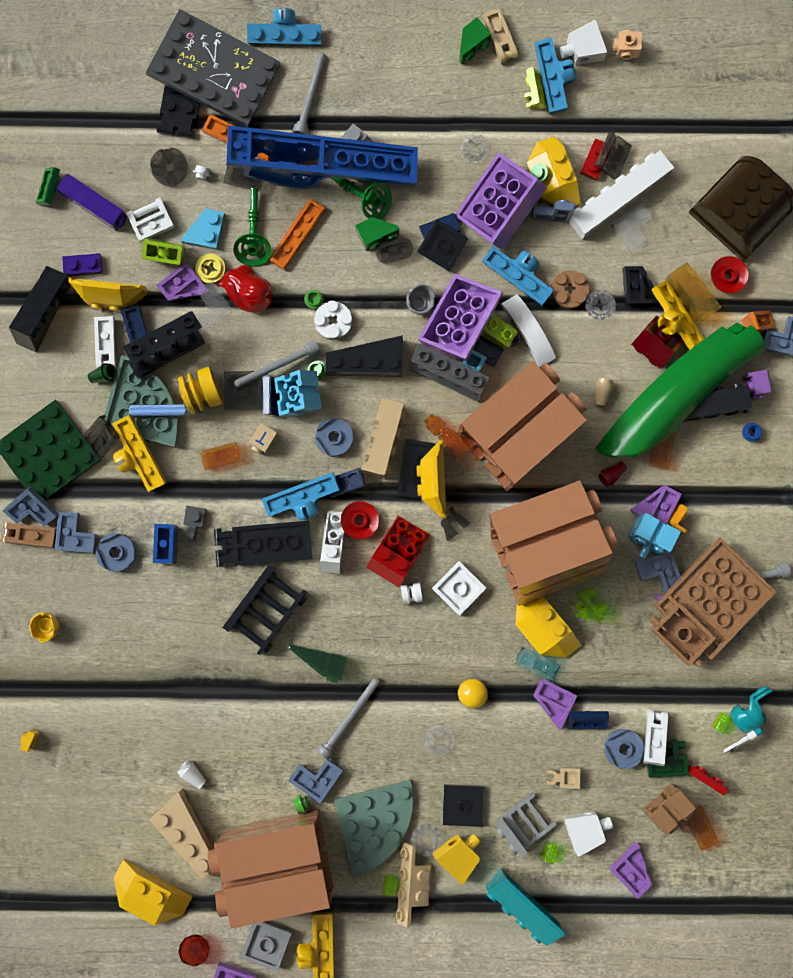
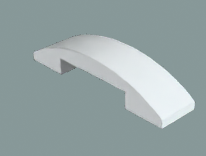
(529, 329)

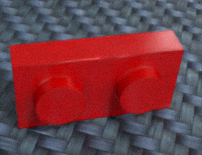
(589, 168)
(715, 783)

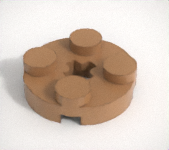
(577, 281)

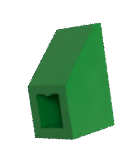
(474, 37)
(375, 231)

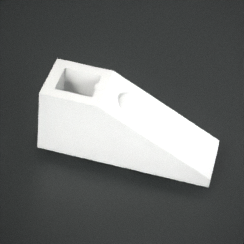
(332, 544)

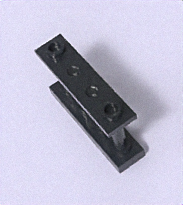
(164, 344)
(258, 592)

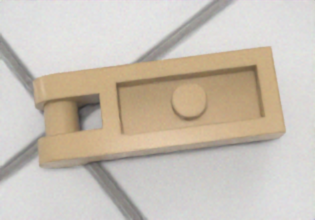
(500, 35)

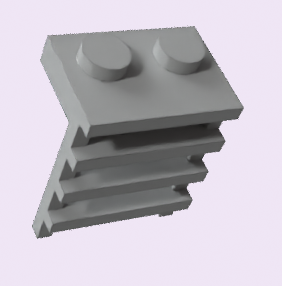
(510, 829)

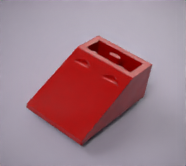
(398, 551)

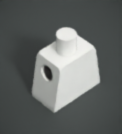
(585, 45)
(586, 831)

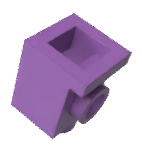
(758, 384)

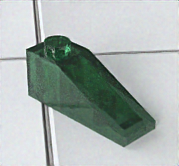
(325, 663)

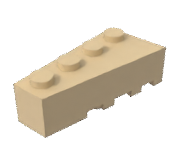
(383, 439)
(184, 832)

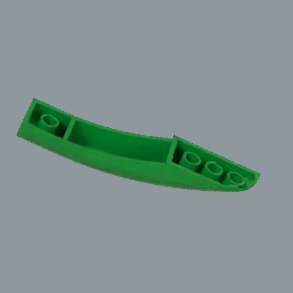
(680, 390)

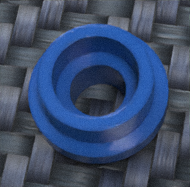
(757, 432)

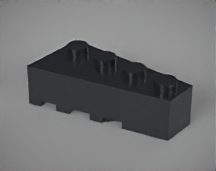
(39, 309)
(371, 359)
(723, 401)

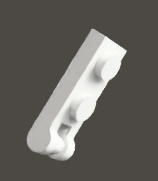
(105, 340)
(655, 738)

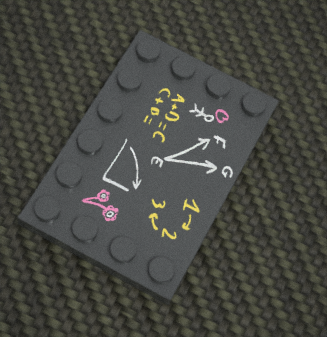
(213, 68)

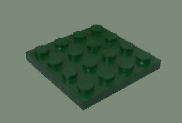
(47, 451)

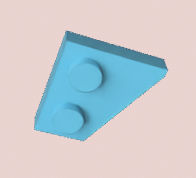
(205, 230)

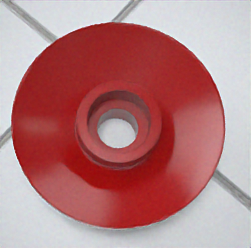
(735, 268)
(361, 510)

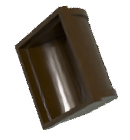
(744, 206)

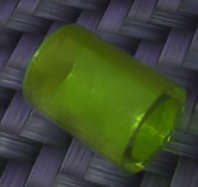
(721, 722)
(550, 852)
(390, 885)

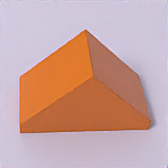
(759, 320)

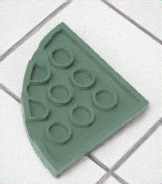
(146, 390)
(374, 824)

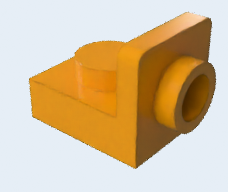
(678, 516)

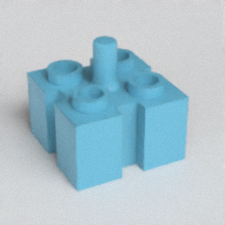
(298, 393)
(653, 535)

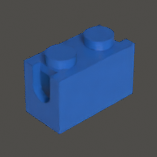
(165, 543)

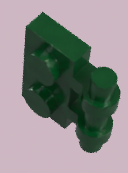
(674, 764)

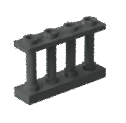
(448, 373)

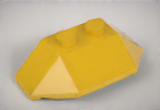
(561, 179)
(108, 294)
(433, 480)
(545, 629)
(148, 895)

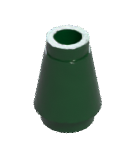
(103, 373)

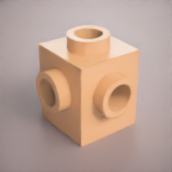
(627, 44)

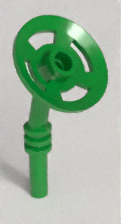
(369, 199)
(252, 243)

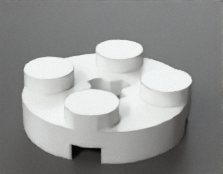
(333, 331)

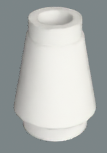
(191, 774)

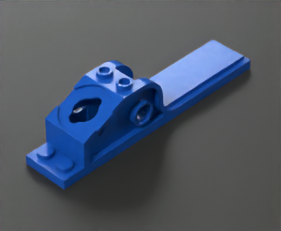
(336, 158)

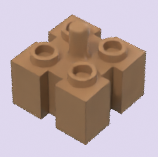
(669, 810)

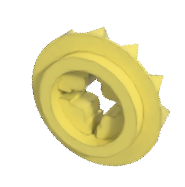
(206, 261)

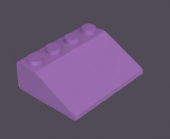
(500, 201)
(460, 317)

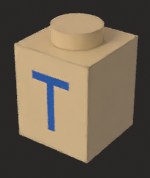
(263, 439)

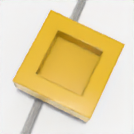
(29, 740)

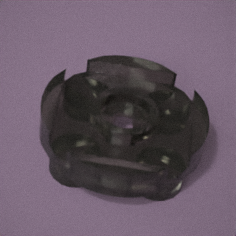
(168, 156)

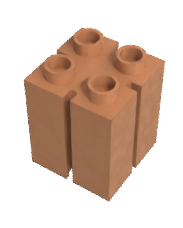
(522, 424)
(552, 542)
(272, 869)

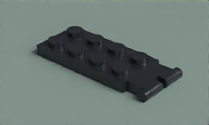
(178, 113)
(264, 543)

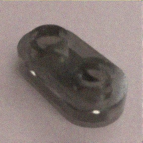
(394, 251)

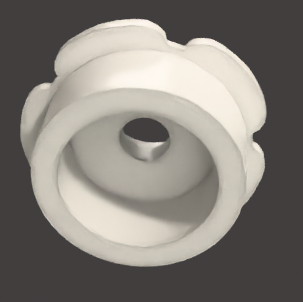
(202, 172)

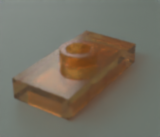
(662, 453)
(220, 456)
(702, 829)

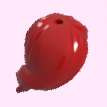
(247, 289)

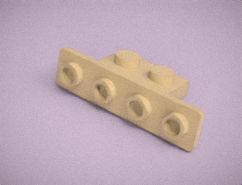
(413, 884)

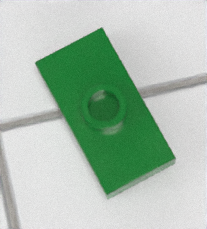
(48, 186)

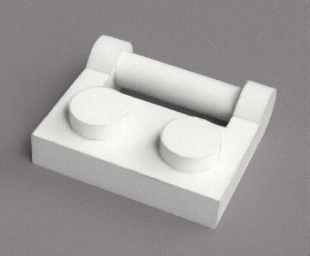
(151, 225)

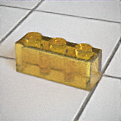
(693, 293)

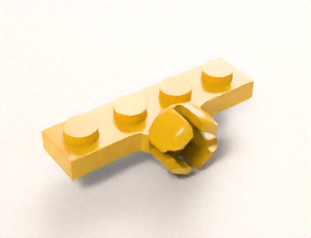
(675, 316)
(136, 454)
(319, 952)

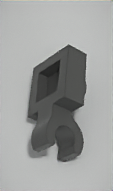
(194, 518)

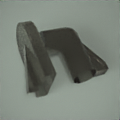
(449, 530)

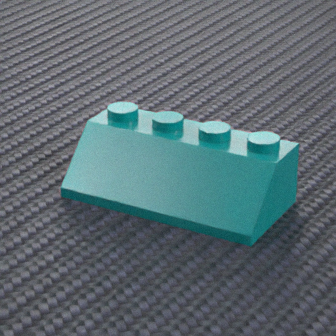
(524, 908)

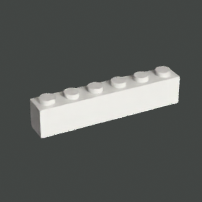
(621, 194)

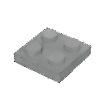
(266, 945)

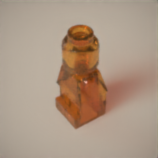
(450, 438)

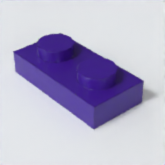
(82, 264)

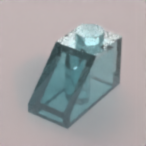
(537, 664)

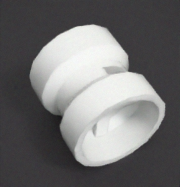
(415, 591)

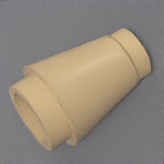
(603, 389)

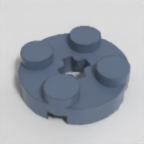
(331, 447)
(125, 558)
(619, 759)

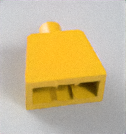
(458, 856)

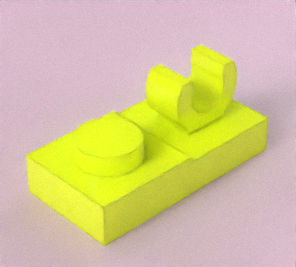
(537, 92)

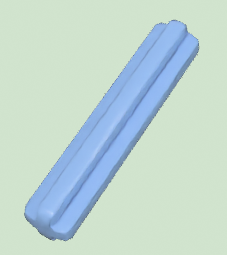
(158, 410)

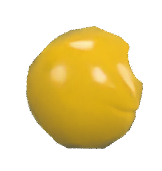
(44, 626)
(473, 693)

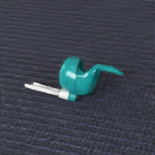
(749, 720)

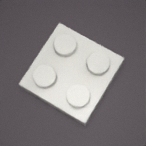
(459, 588)

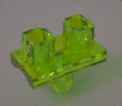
(595, 611)

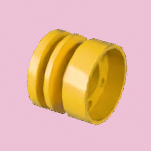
(200, 390)

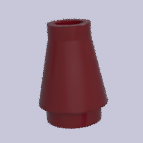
(612, 473)

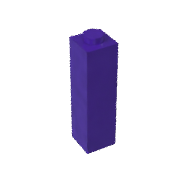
(92, 202)

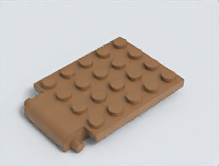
(709, 604)

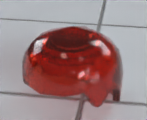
(194, 950)

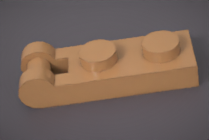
(29, 535)

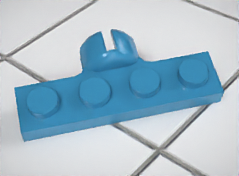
(284, 31)
(554, 75)
(519, 273)
(302, 497)

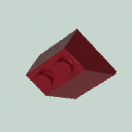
(655, 344)

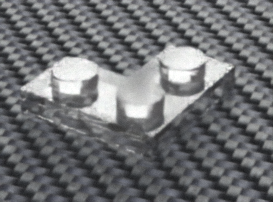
(628, 228)
(216, 308)

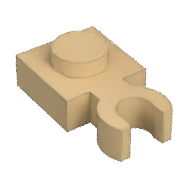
(567, 777)

